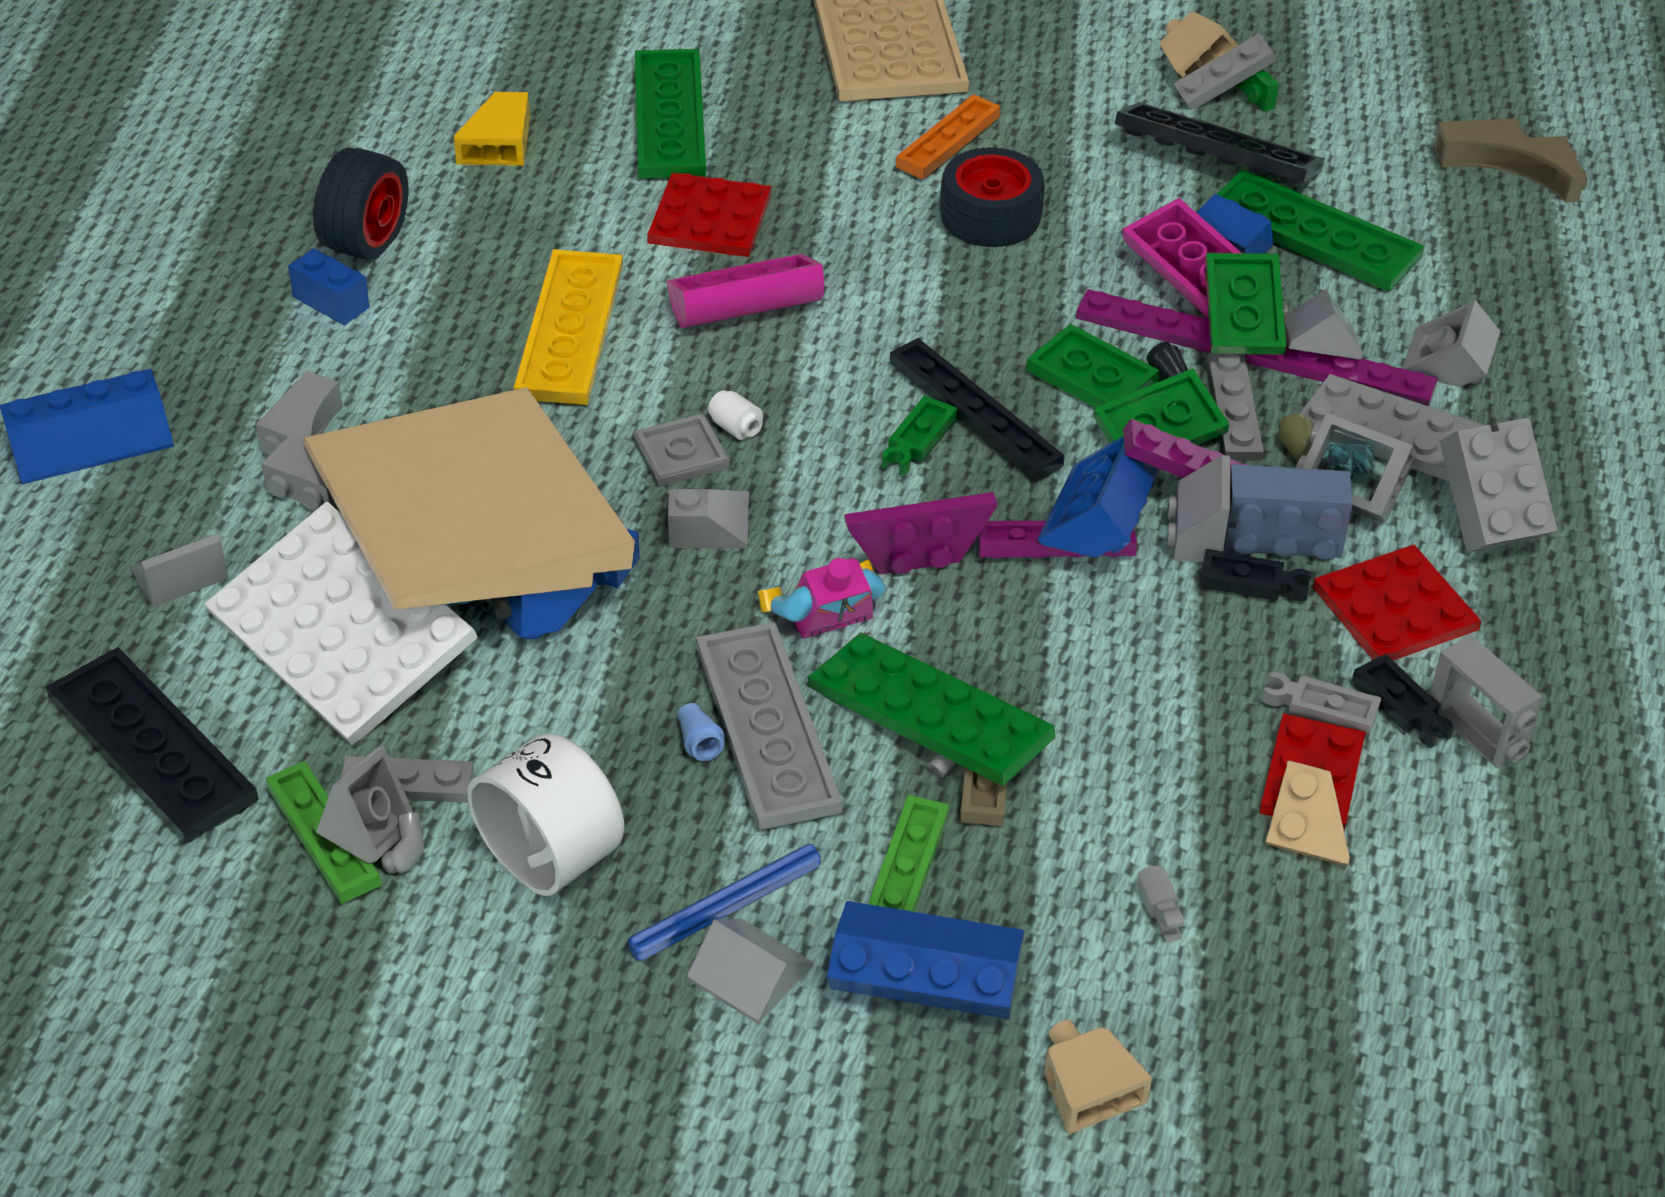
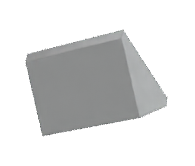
(1321, 328)
(182, 570)
(365, 808)
(746, 967)

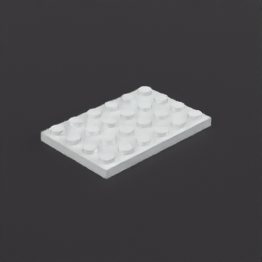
(332, 631)

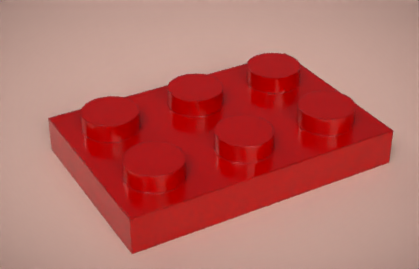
(1318, 746)

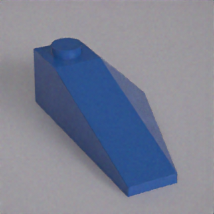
(544, 611)

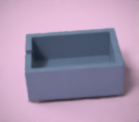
(1288, 511)

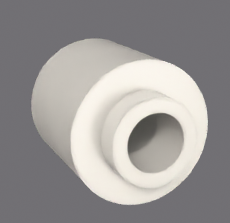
(735, 414)

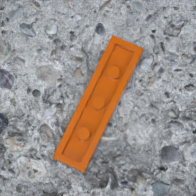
(947, 136)

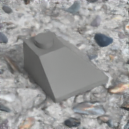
(708, 518)

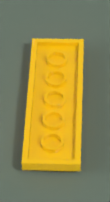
(570, 326)

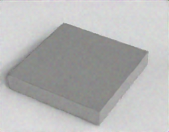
(681, 450)

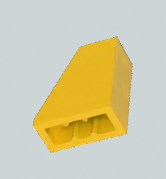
(495, 132)

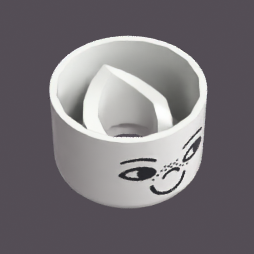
(546, 812)

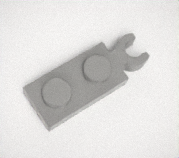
(1323, 701)

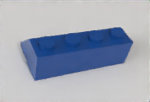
(86, 426)
(1099, 503)
(925, 959)

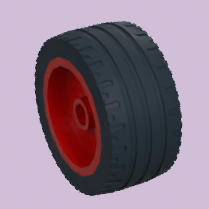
(992, 197)
(360, 203)

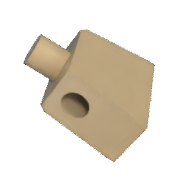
(1194, 42)
(1092, 1076)

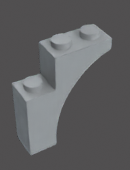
(281, 433)

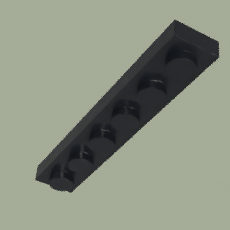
(977, 409)

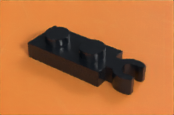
(1252, 576)
(1403, 699)

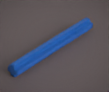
(723, 902)

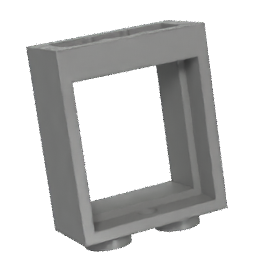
(1394, 474)
(1473, 664)

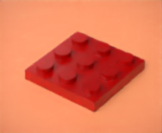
(709, 214)
(1396, 604)

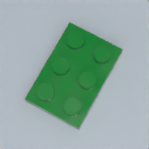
(1245, 303)
(1089, 367)
(1172, 405)

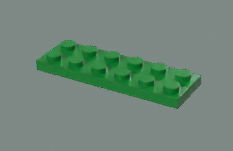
(669, 113)
(1326, 232)
(932, 708)

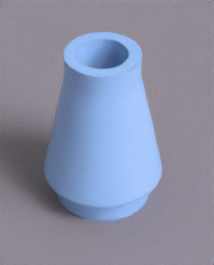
(700, 733)

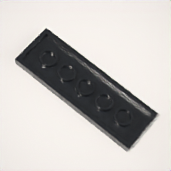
(1227, 144)
(152, 744)

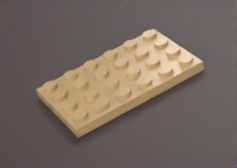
(890, 48)

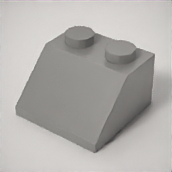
(1454, 346)
(1200, 511)

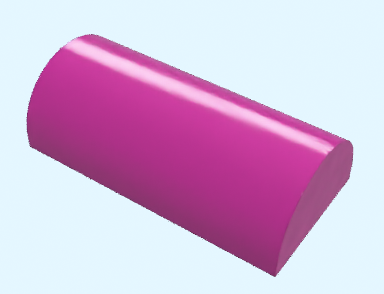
(1176, 247)
(746, 289)

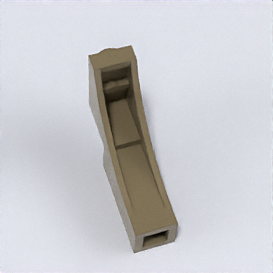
(1506, 147)

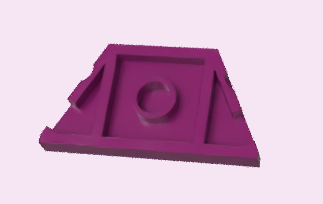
(921, 533)

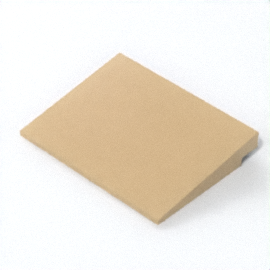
(470, 502)

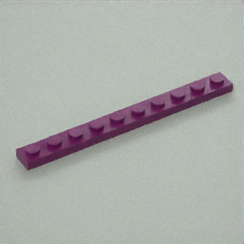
(1193, 333)

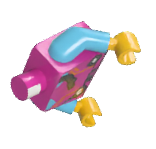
(827, 597)

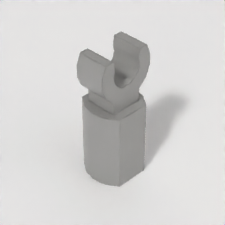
(1161, 901)

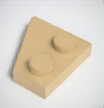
(1308, 815)

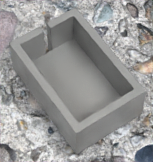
(1498, 485)

